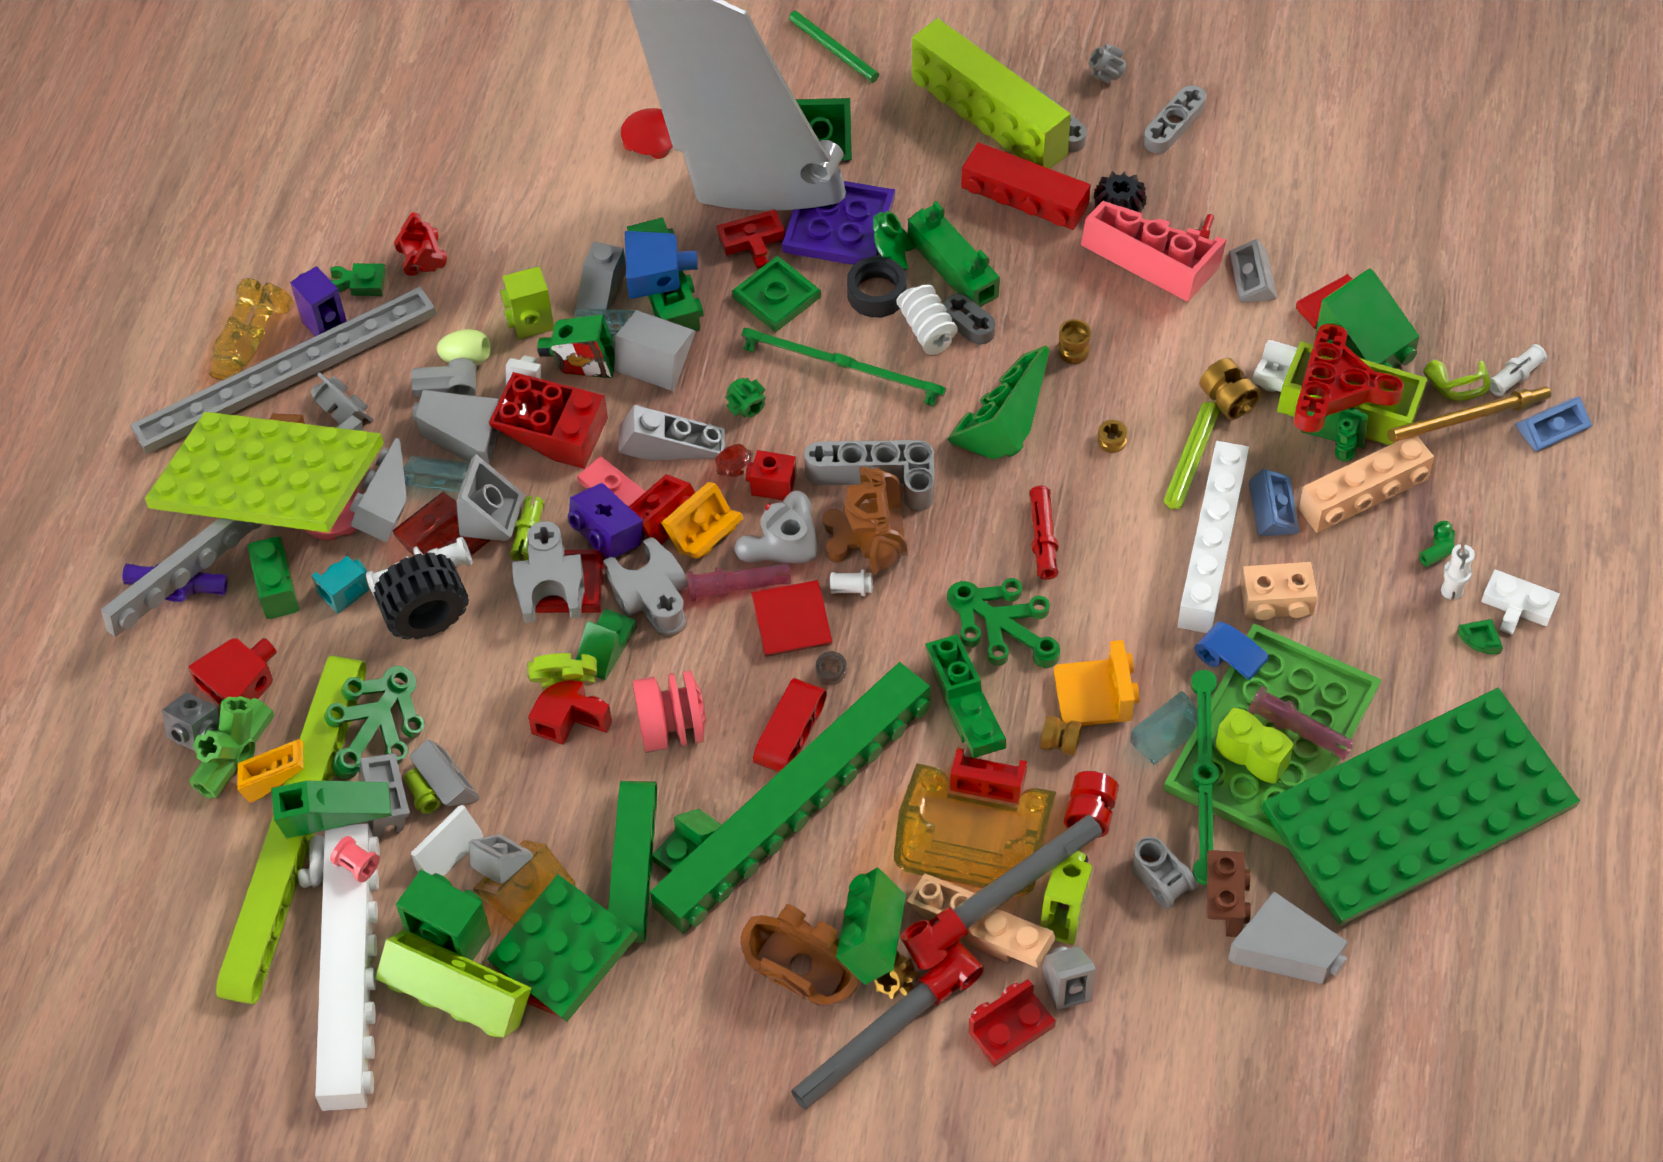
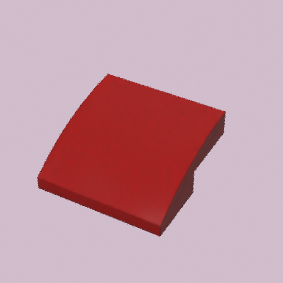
(791, 618)

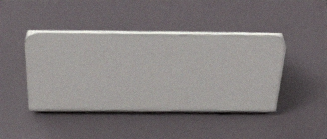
(447, 843)

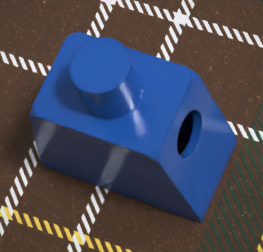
(654, 263)

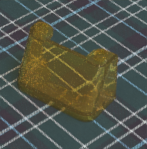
(965, 836)

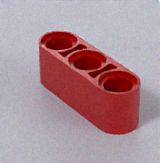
(789, 725)

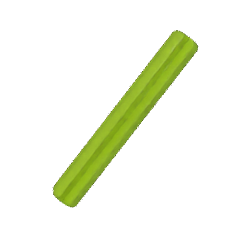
(1191, 455)

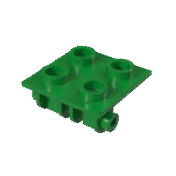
(1347, 430)

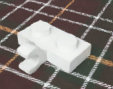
(1519, 600)

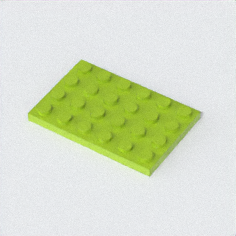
(265, 471)

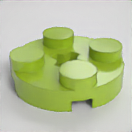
(560, 667)

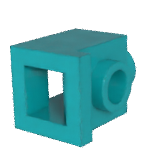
(342, 583)

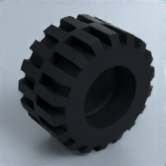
(421, 596)

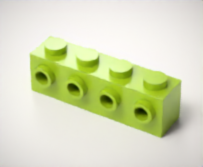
(452, 984)

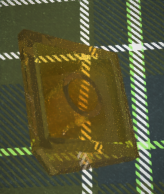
(525, 886)

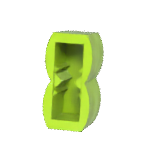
(1258, 747)

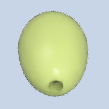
(464, 344)

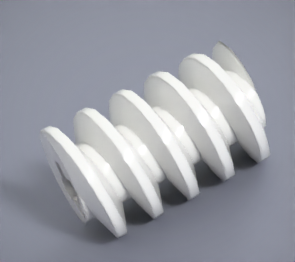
(927, 318)

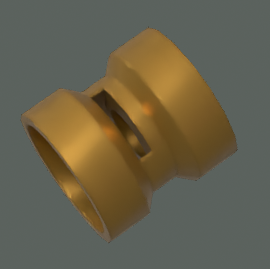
(1074, 341)
(1053, 732)

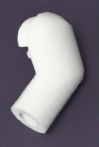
(314, 875)

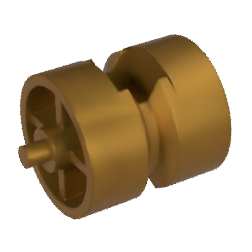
(1231, 390)

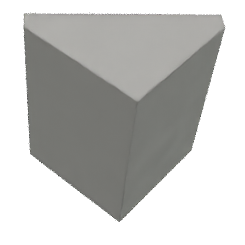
(652, 349)
(487, 503)

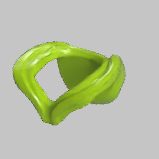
(1438, 376)

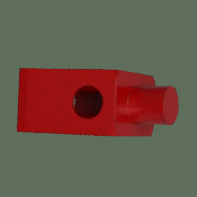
(234, 670)

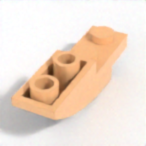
(995, 934)

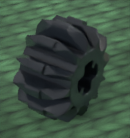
(1121, 191)

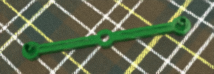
(931, 389)
(1204, 684)

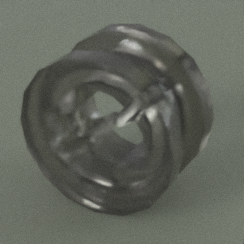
(827, 676)

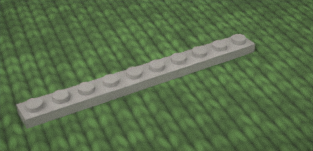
(285, 368)
(181, 567)

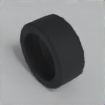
(875, 268)

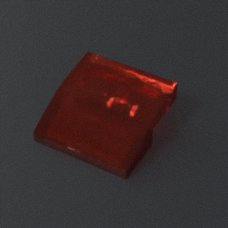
(434, 527)

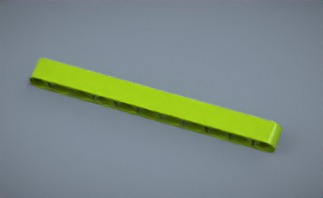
(281, 858)

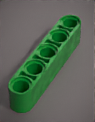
(633, 854)

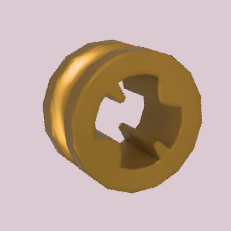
(1112, 445)

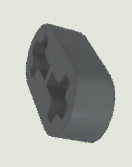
(972, 317)

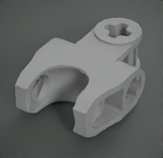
(548, 572)
(651, 588)

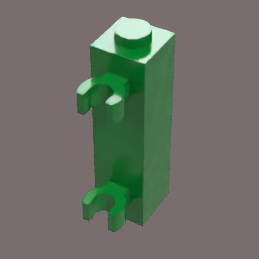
(953, 256)

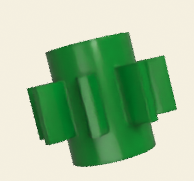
(745, 397)

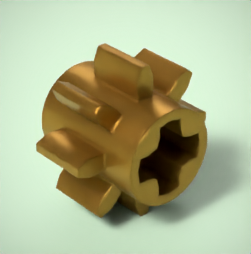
(898, 979)

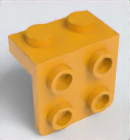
(1097, 689)

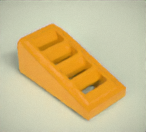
(264, 772)

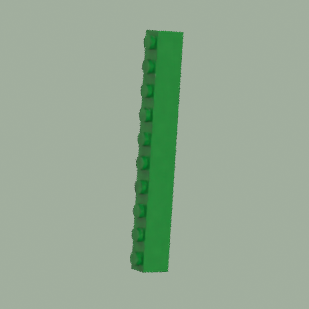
(790, 798)

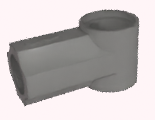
(455, 378)

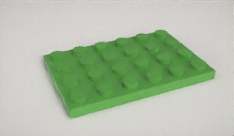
(1318, 687)

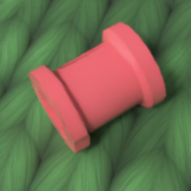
(355, 859)

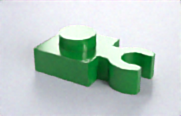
(362, 280)

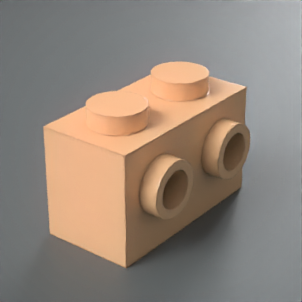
(1278, 590)

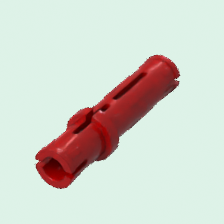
(1044, 542)

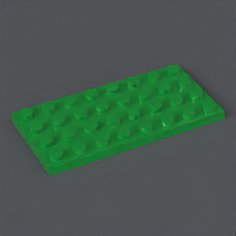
(1419, 805)

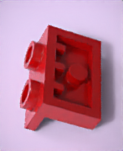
(659, 503)
(1010, 1022)

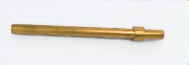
(1517, 400)

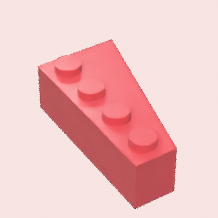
(1152, 249)

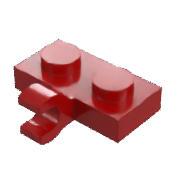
(752, 234)

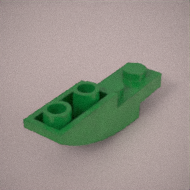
(964, 696)

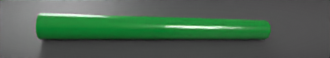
(834, 46)

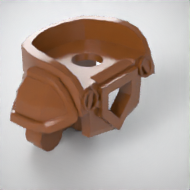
(869, 526)
(774, 943)

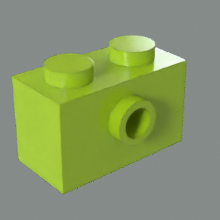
(527, 303)

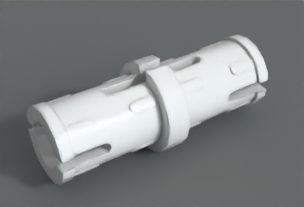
(1517, 370)
(1457, 572)

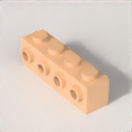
(1365, 483)

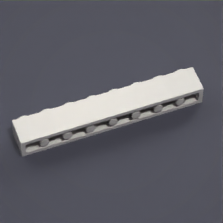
(346, 978)

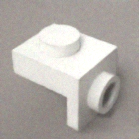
(1274, 366)

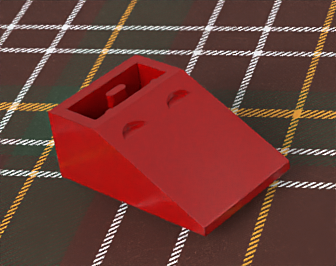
(551, 418)

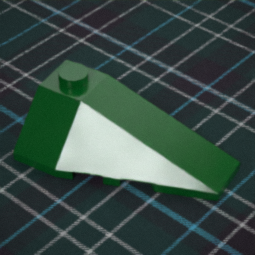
(1006, 411)

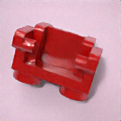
(419, 246)

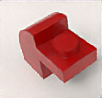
(564, 705)

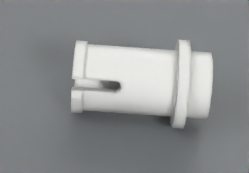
(851, 582)

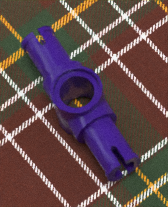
(200, 583)

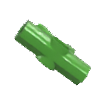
(235, 740)

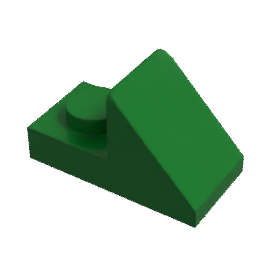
(606, 640)
(690, 831)

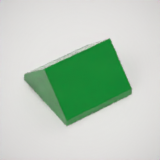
(830, 121)

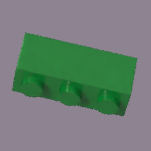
(871, 926)

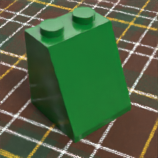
(1372, 320)

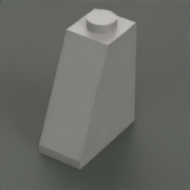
(457, 423)
(1289, 943)

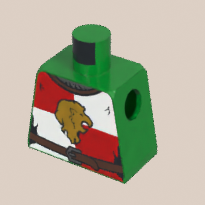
(581, 346)

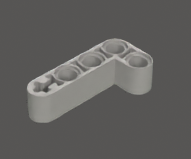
(832, 465)

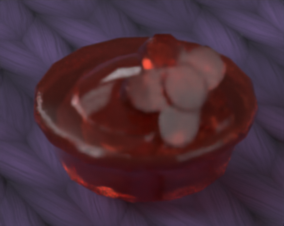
(732, 460)

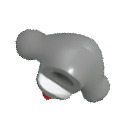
(787, 533)

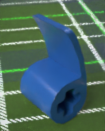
(1235, 648)

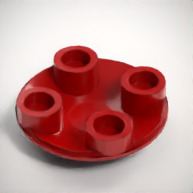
(646, 133)

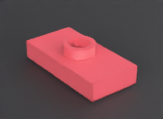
(603, 472)

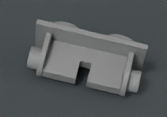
(332, 394)

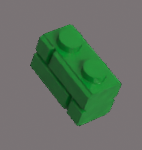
(273, 577)

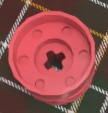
(669, 711)

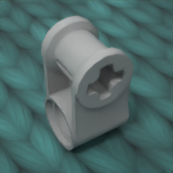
(1165, 877)

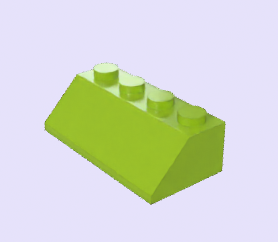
(1380, 417)

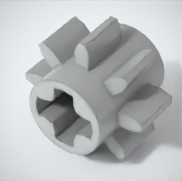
(1107, 63)

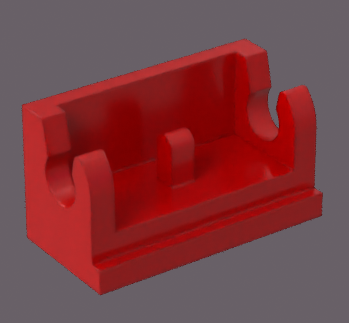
(987, 778)

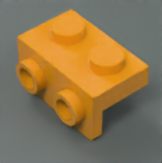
(701, 522)

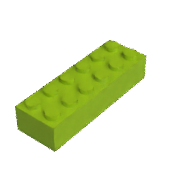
(989, 95)

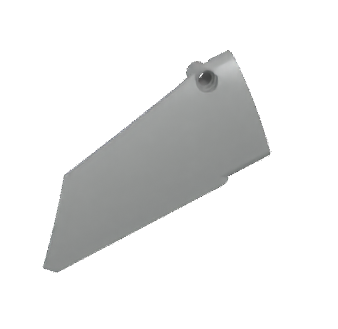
(733, 109)

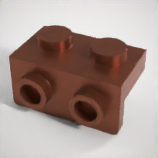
(1226, 889)

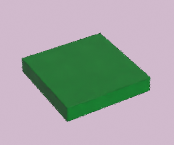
(776, 293)

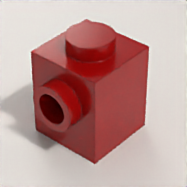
(771, 475)

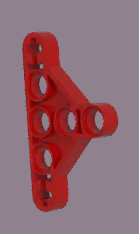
(1334, 389)

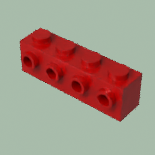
(1025, 186)

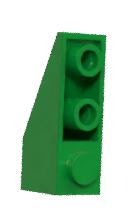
(327, 805)

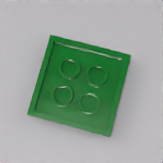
(562, 947)

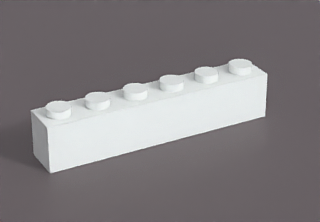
(1213, 537)

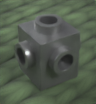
(188, 718)

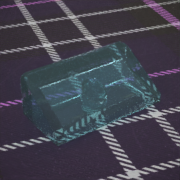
(435, 473)
(1165, 728)

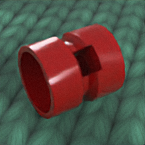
(1092, 795)

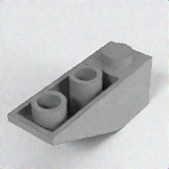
(664, 436)
(385, 496)

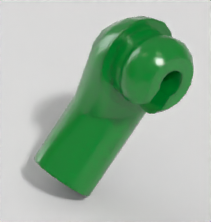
(1442, 544)

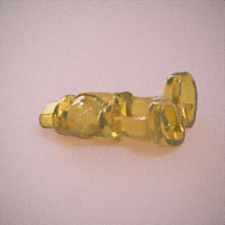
(240, 341)

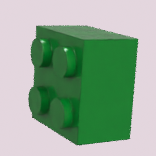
(444, 914)

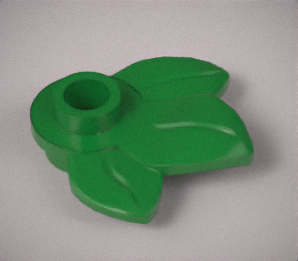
(891, 238)

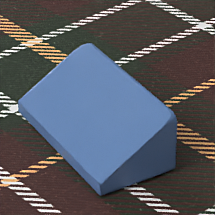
(1554, 423)
(1273, 504)

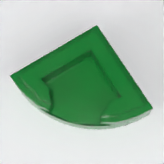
(1481, 636)

